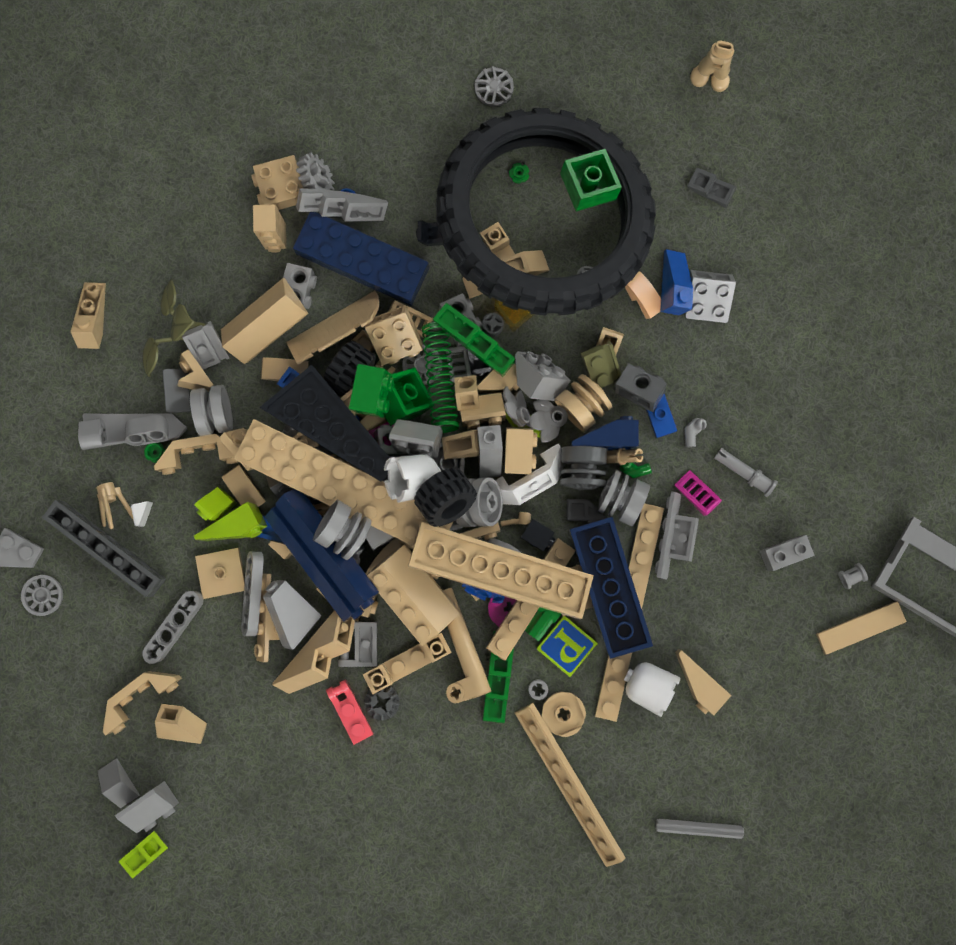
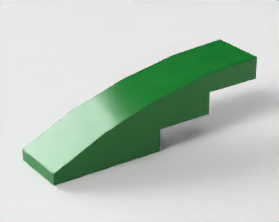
(474, 339)
(499, 681)

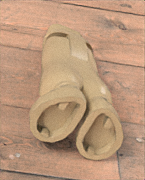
(716, 63)

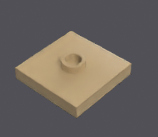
(220, 573)

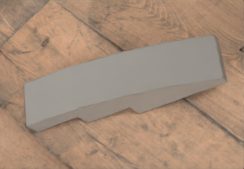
(339, 203)

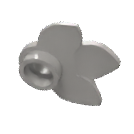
(516, 407)
(544, 419)

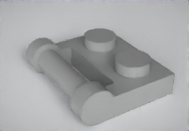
(364, 647)

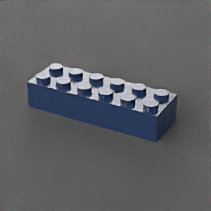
(361, 258)
(611, 588)

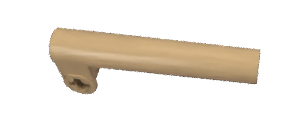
(475, 680)

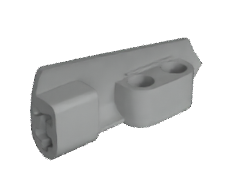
(133, 429)

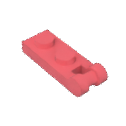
(350, 712)

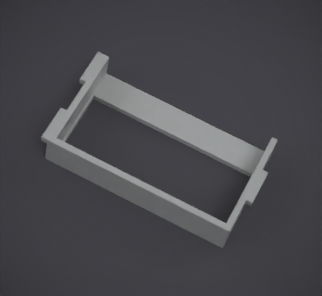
(929, 544)

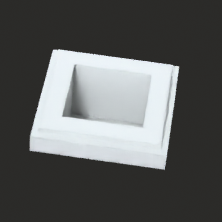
(141, 512)

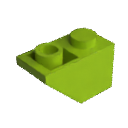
(215, 505)

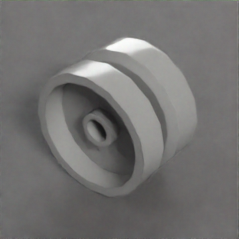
(211, 410)
(487, 506)

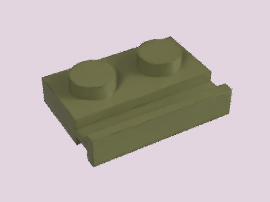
(602, 364)

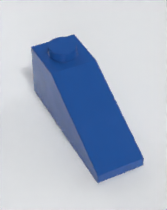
(676, 284)

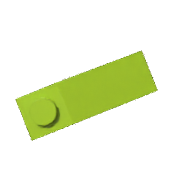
(240, 523)

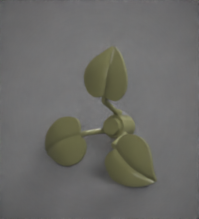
(181, 324)

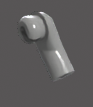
(692, 430)

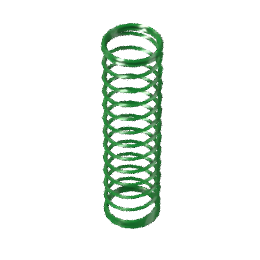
(446, 421)

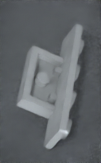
(678, 536)

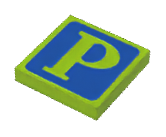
(566, 646)

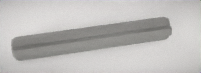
(699, 828)

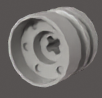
(623, 498)
(345, 531)

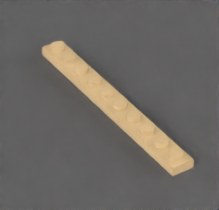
(639, 567)

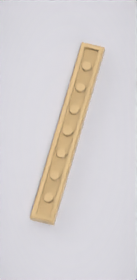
(570, 785)

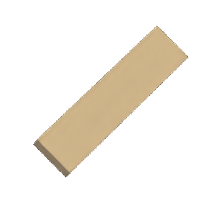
(861, 627)

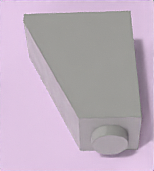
(289, 613)

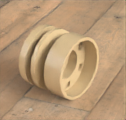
(587, 399)

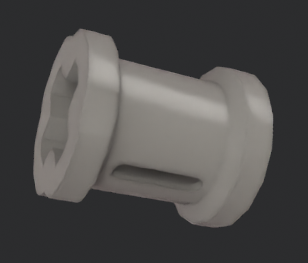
(853, 576)

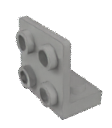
(711, 296)

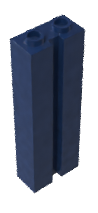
(338, 579)

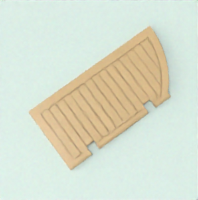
(334, 328)

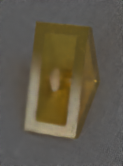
(512, 317)

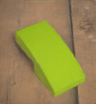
(143, 854)

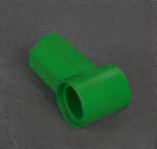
(541, 622)

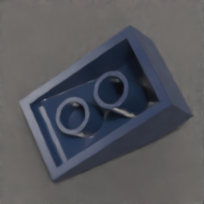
(615, 435)

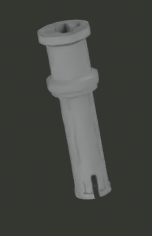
(754, 478)

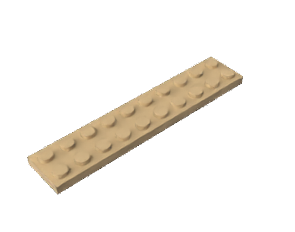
(328, 480)

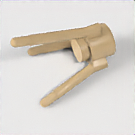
(107, 494)

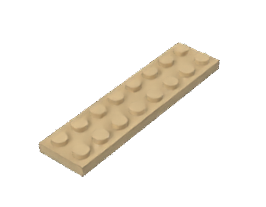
(500, 570)

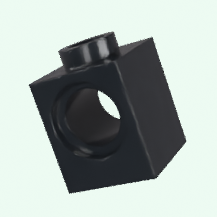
(538, 535)

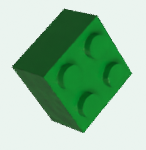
(590, 179)
(371, 391)
(408, 397)

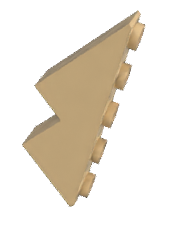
(314, 659)

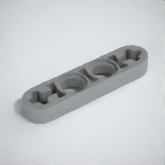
(252, 593)
(175, 629)

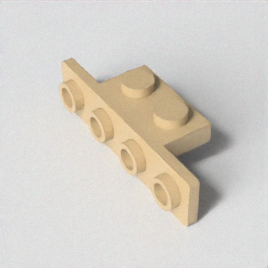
(266, 628)

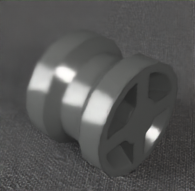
(492, 320)

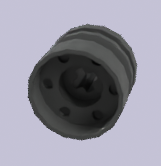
(583, 467)

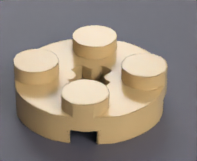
(574, 719)

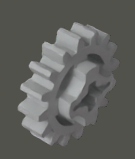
(314, 173)

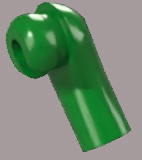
(635, 471)

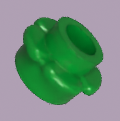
(523, 177)
(149, 449)

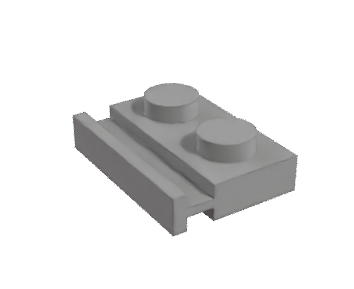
(205, 345)

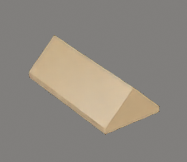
(262, 322)

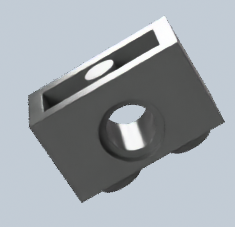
(647, 397)

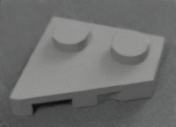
(17, 550)

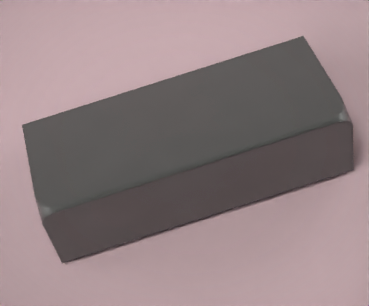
(176, 398)

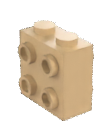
(277, 182)
(394, 336)

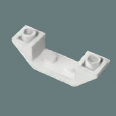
(536, 481)

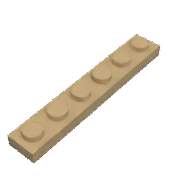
(521, 612)

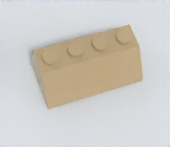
(413, 596)

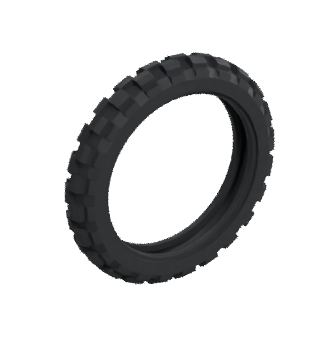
(519, 288)

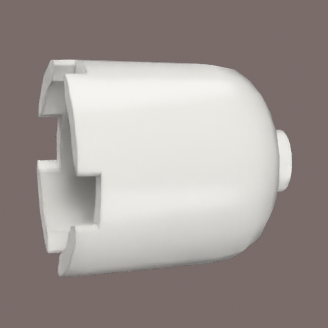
(407, 475)
(651, 687)

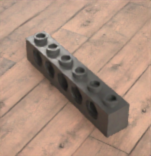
(104, 548)

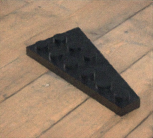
(322, 416)

